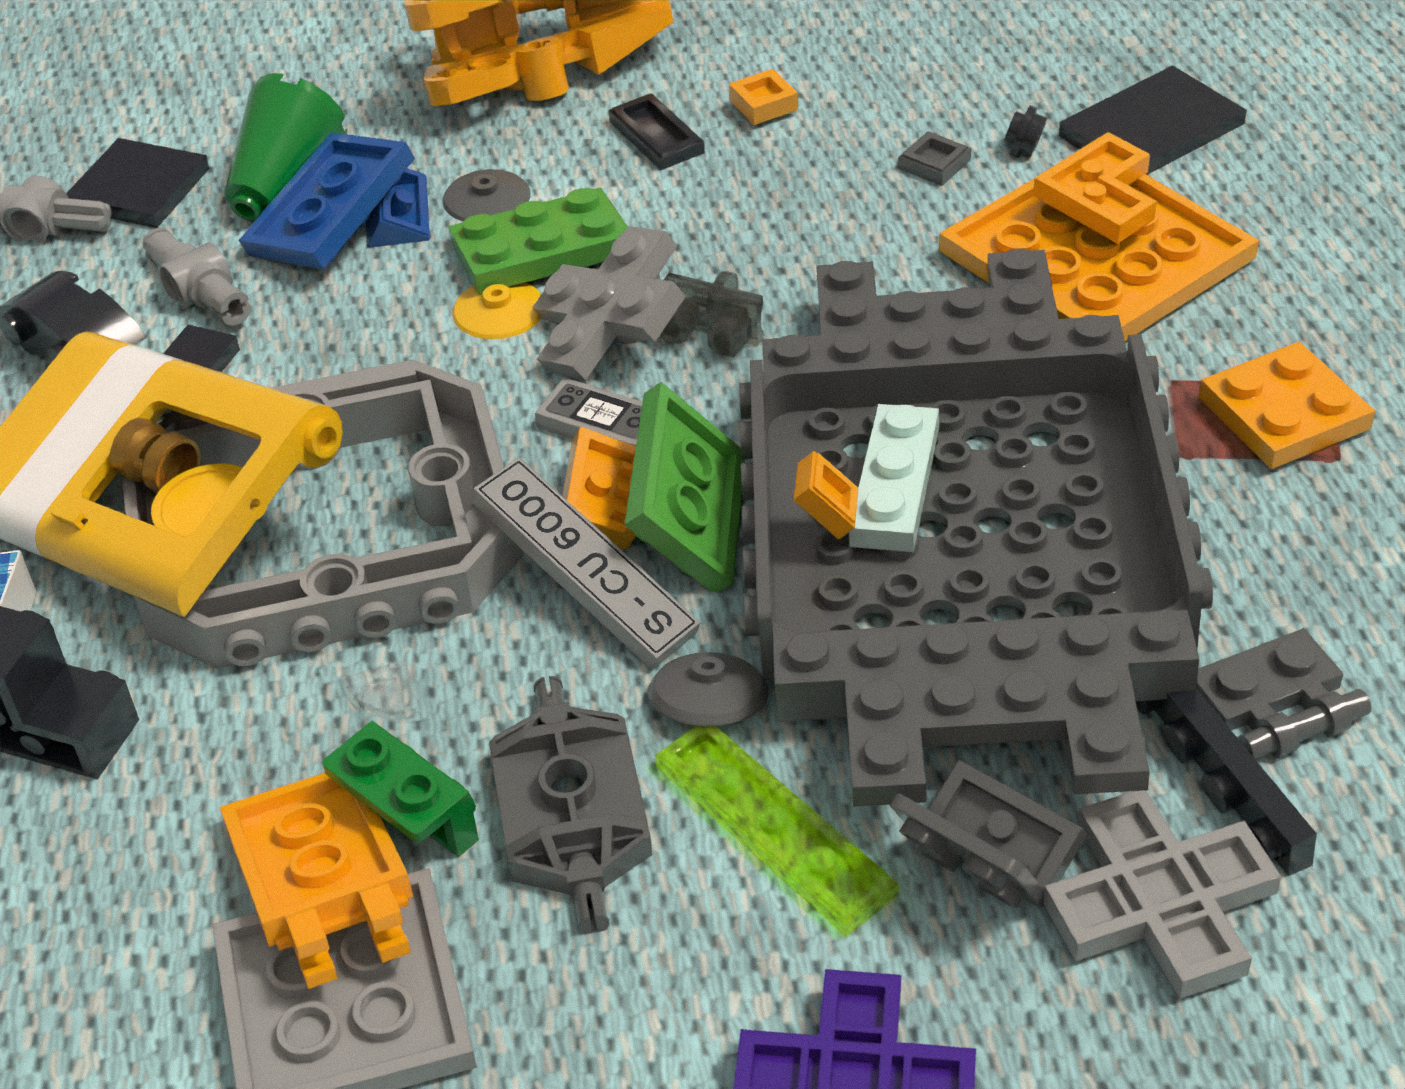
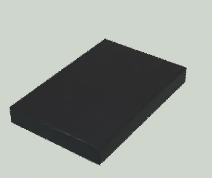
(1159, 115)

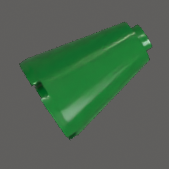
(276, 138)

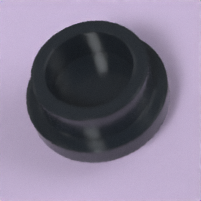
(1025, 131)

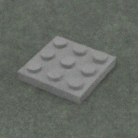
(362, 1031)

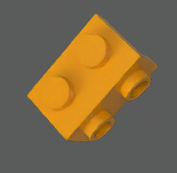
(600, 482)

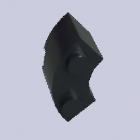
(57, 310)

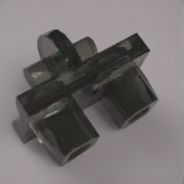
(720, 310)

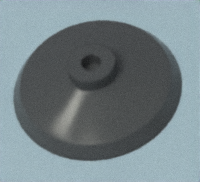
(485, 193)
(708, 689)

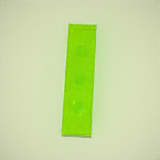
(778, 827)

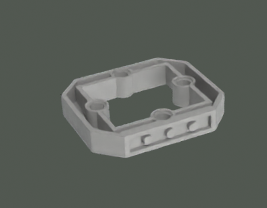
(342, 594)

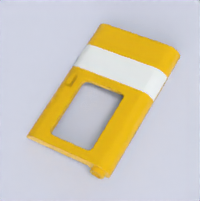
(60, 464)

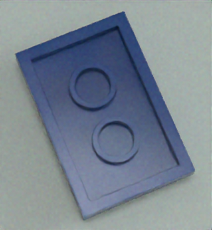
(327, 200)

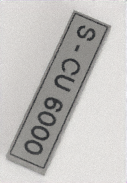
(585, 562)

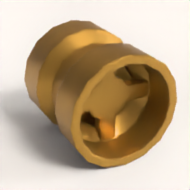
(150, 454)

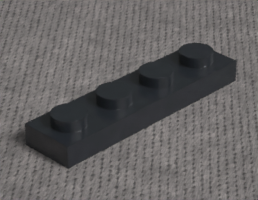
(1234, 777)

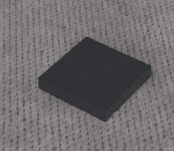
(140, 180)

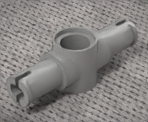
(196, 276)

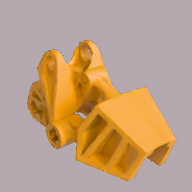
(480, 50)

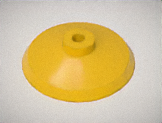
(498, 311)
(190, 497)

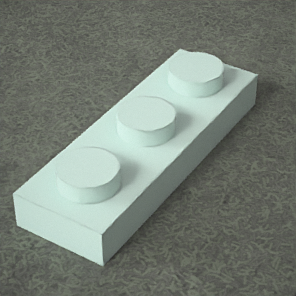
(895, 477)

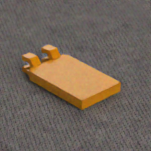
(316, 867)

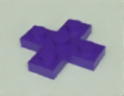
(853, 1047)

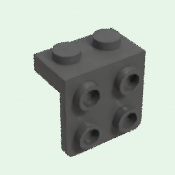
(995, 832)

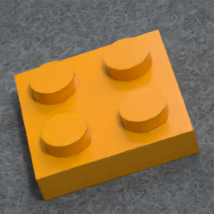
(1286, 404)

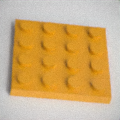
(1092, 275)

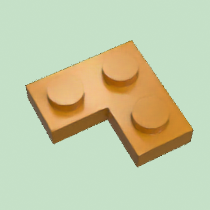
(1096, 190)

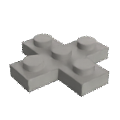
(608, 302)
(1162, 892)

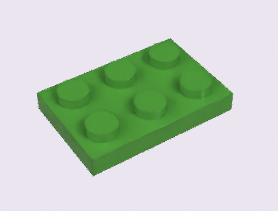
(537, 238)
(686, 489)

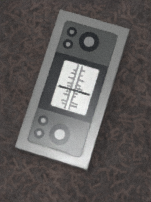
(587, 406)

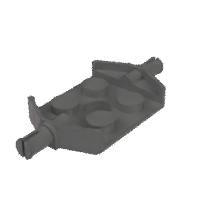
(576, 837)

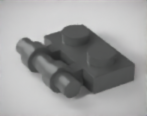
(1272, 678)

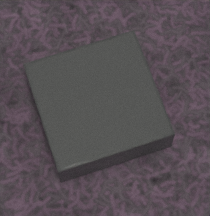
(934, 158)

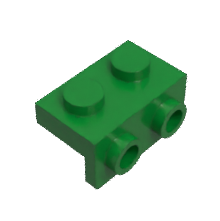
(404, 788)

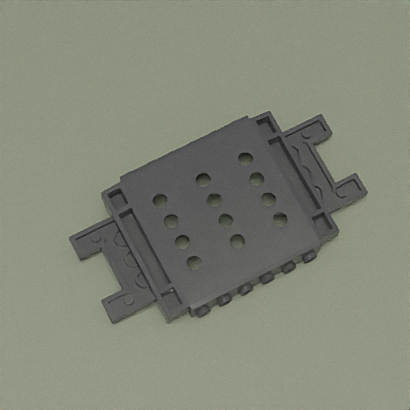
(997, 370)

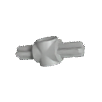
(43, 210)

